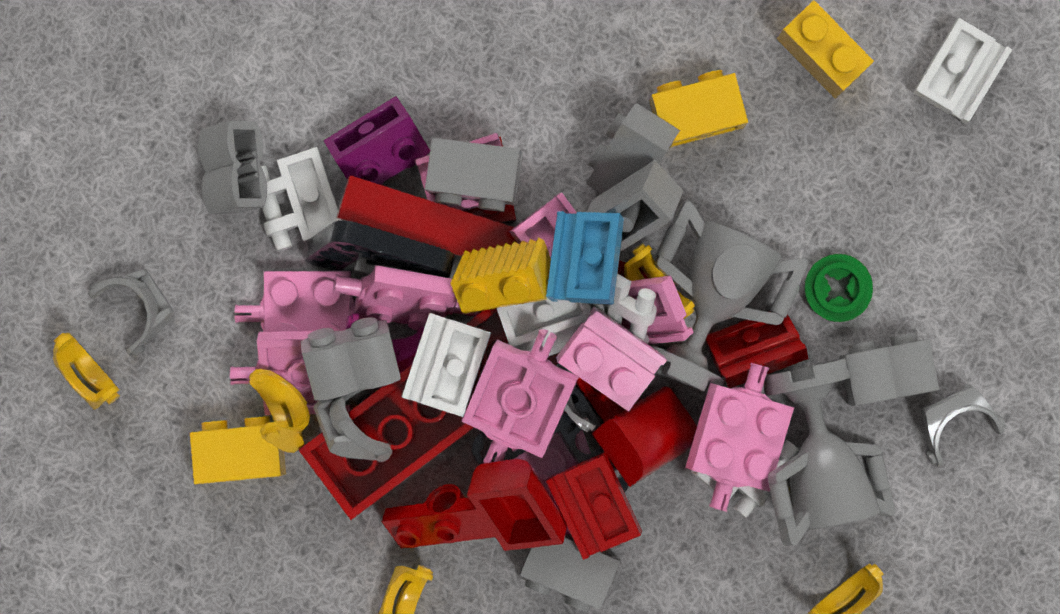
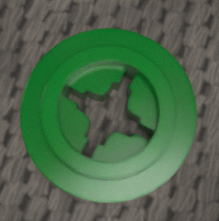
(858, 288)

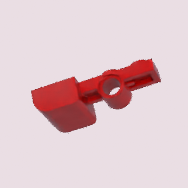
(644, 436)
(501, 503)

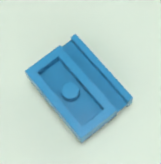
(585, 257)

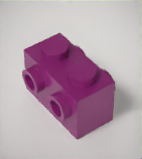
(378, 144)

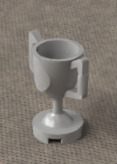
(723, 280)
(826, 473)

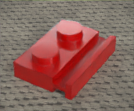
(755, 343)
(594, 506)

